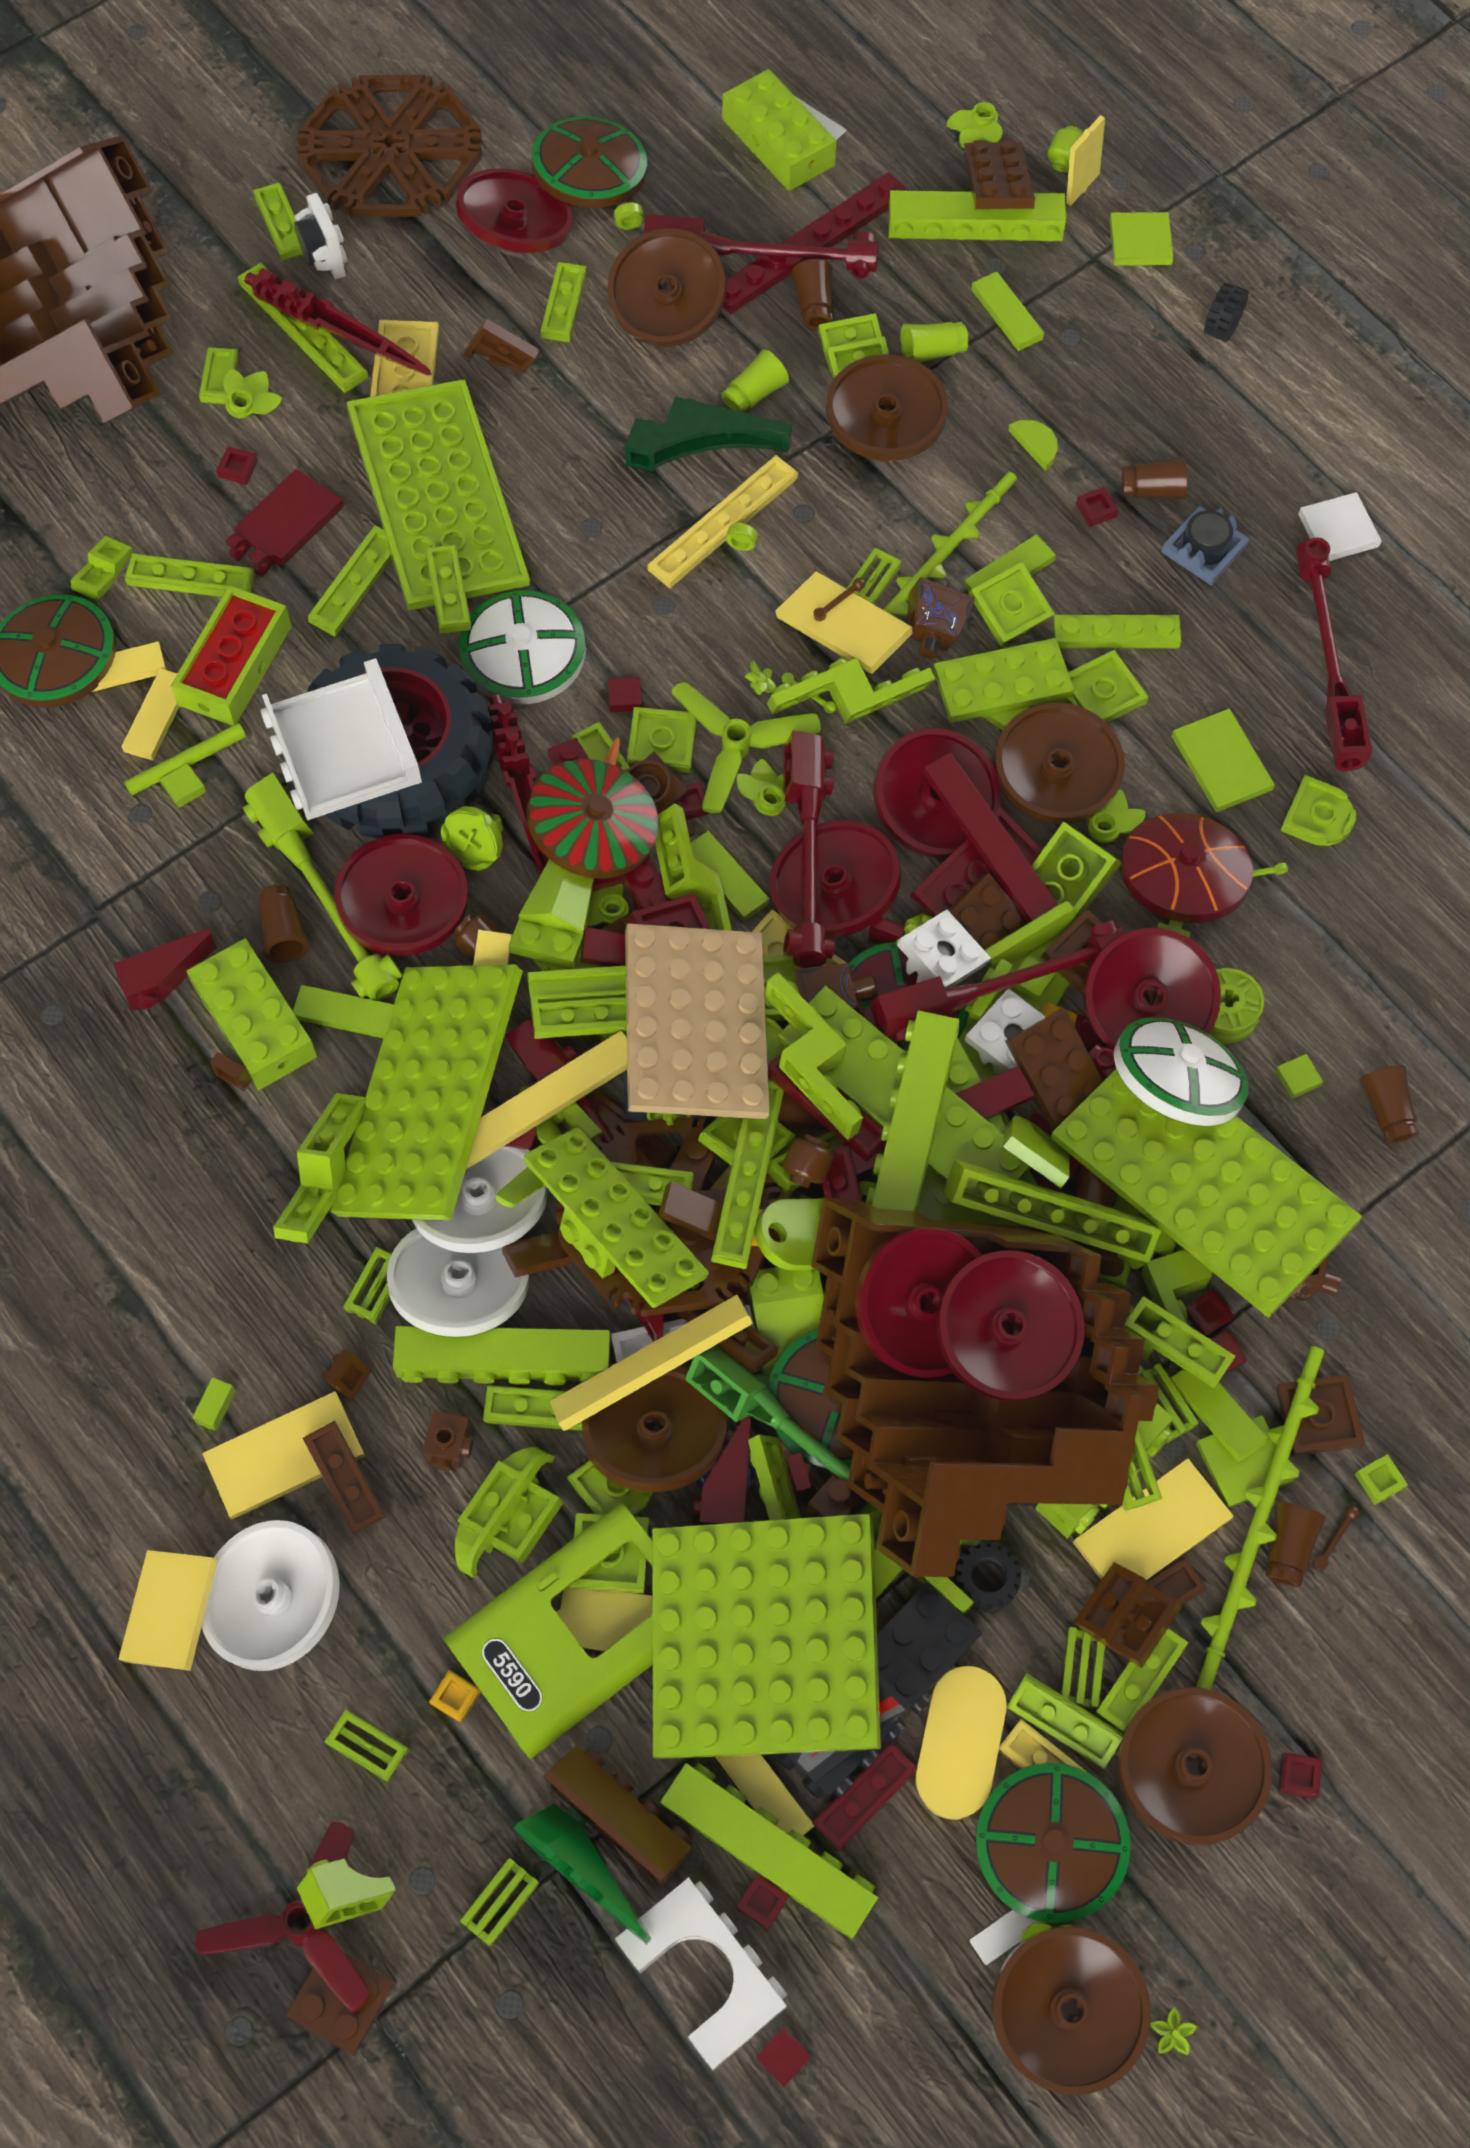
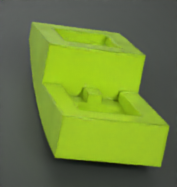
(104, 567)

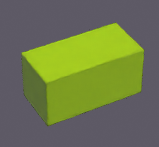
(214, 1404)

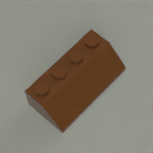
(619, 1815)

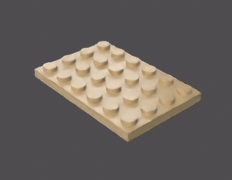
(695, 1022)

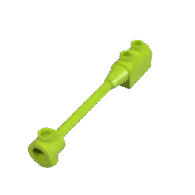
(287, 830)

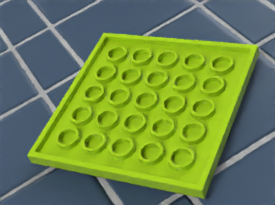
(765, 1638)

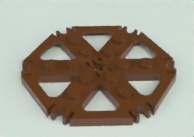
(370, 143)
(691, 1158)

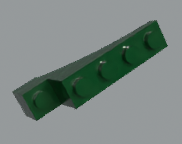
(700, 428)

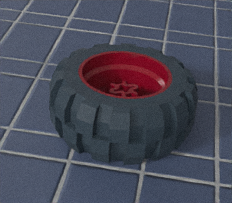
(448, 714)

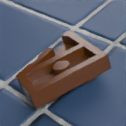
(501, 347)

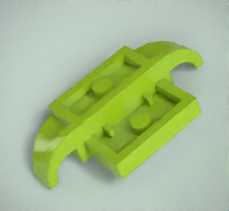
(506, 1511)

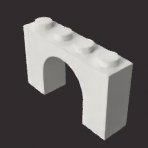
(753, 1998)

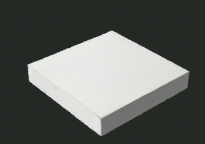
(1342, 524)

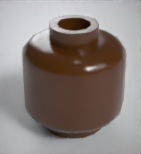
(468, 932)
(808, 1160)

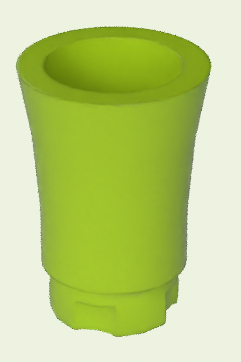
(933, 341)
(755, 382)

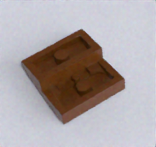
(1127, 1614)

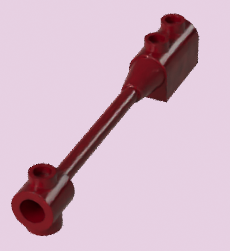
(860, 255)
(1343, 712)
(807, 786)
(897, 1007)
(543, 1058)

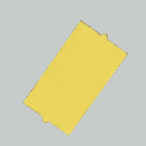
(1085, 160)
(602, 1617)

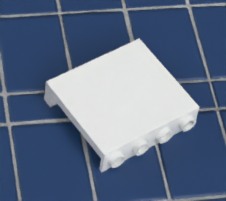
(341, 743)

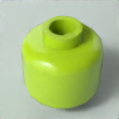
(1060, 147)

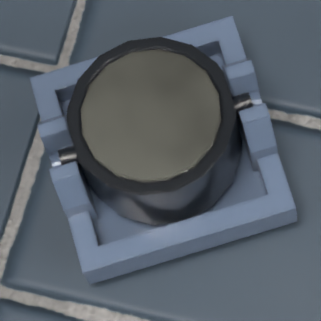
(1206, 544)

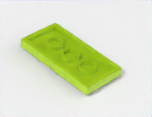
(1003, 680)

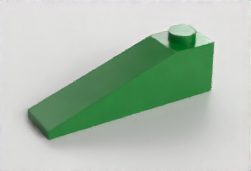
(573, 1852)

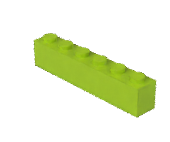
(954, 217)
(915, 1112)
(1051, 1211)
(502, 1355)
(769, 1850)

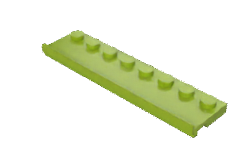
(595, 998)
(868, 1081)

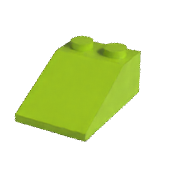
(1074, 868)
(785, 1306)

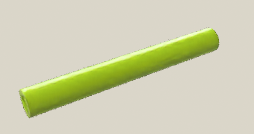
(191, 756)

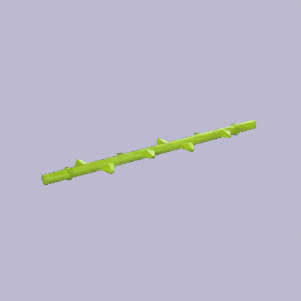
(945, 545)
(1259, 1531)

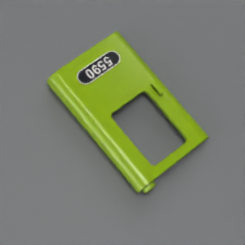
(530, 1659)

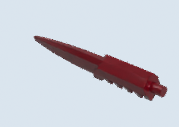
(321, 314)
(514, 764)

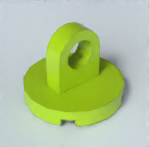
(473, 837)

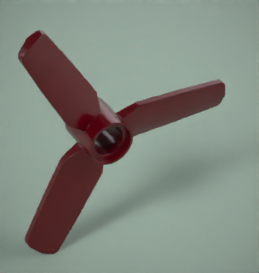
(318, 1945)

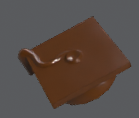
(658, 781)

